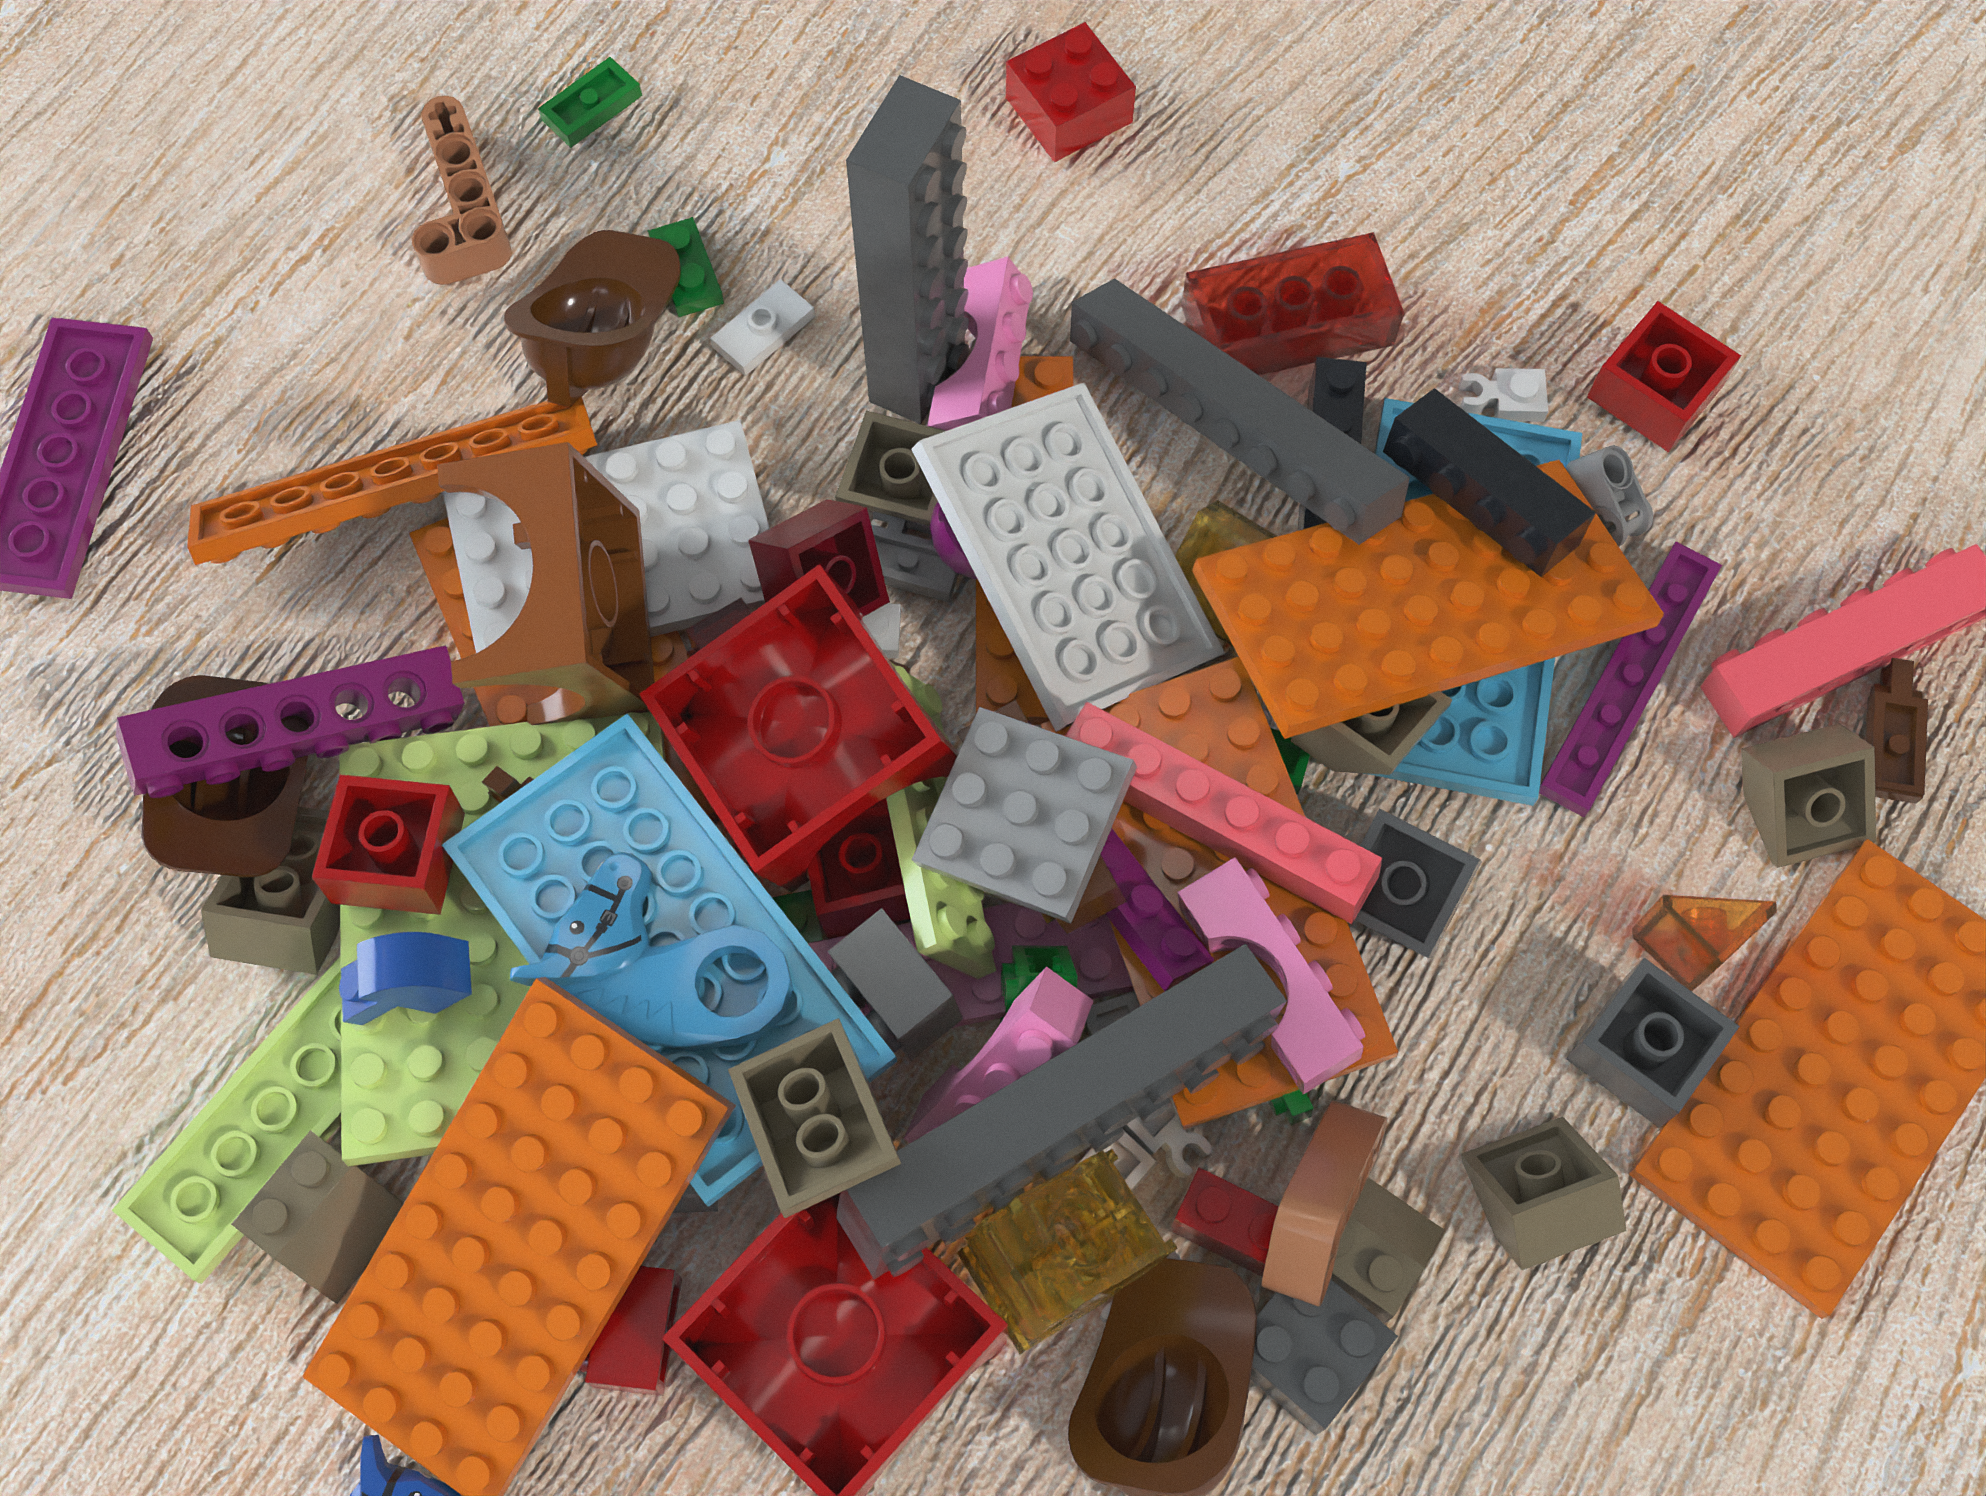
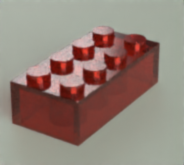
(1296, 304)

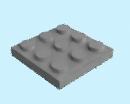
(1025, 814)

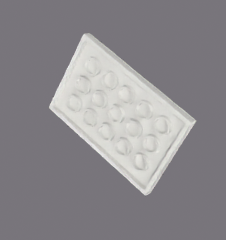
(695, 521)
(1067, 552)

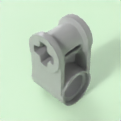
(1613, 491)

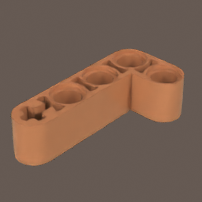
(474, 235)
(1321, 1202)

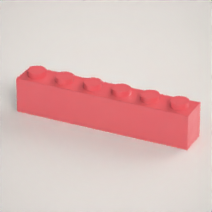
(1848, 642)
(1236, 818)

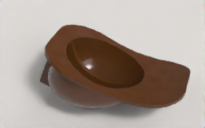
(595, 312)
(226, 826)
(1168, 1383)

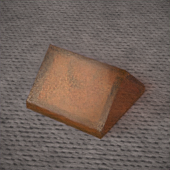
(1698, 933)

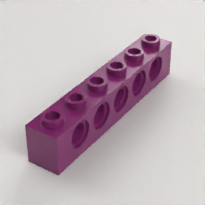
(148, 734)

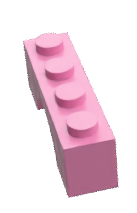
(997, 318)
(1036, 1029)
(1313, 1034)

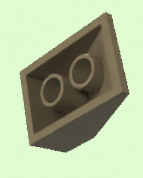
(278, 916)
(813, 1117)

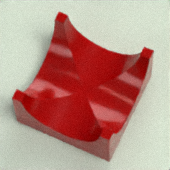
(796, 725)
(828, 1356)

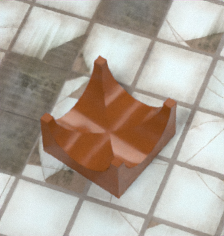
(587, 591)

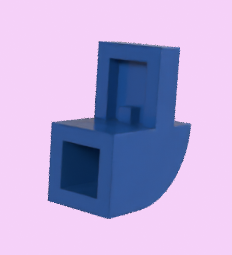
(404, 971)

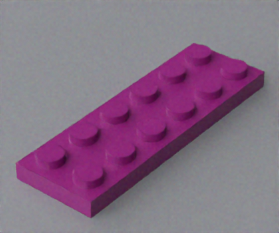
(65, 451)

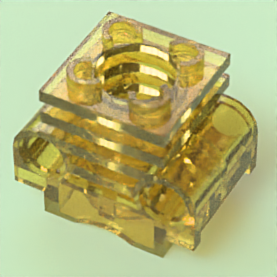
(1062, 1250)

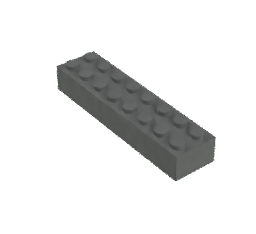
(910, 245)
(1059, 1111)

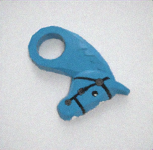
(649, 991)

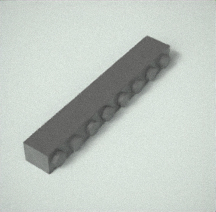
(1239, 411)

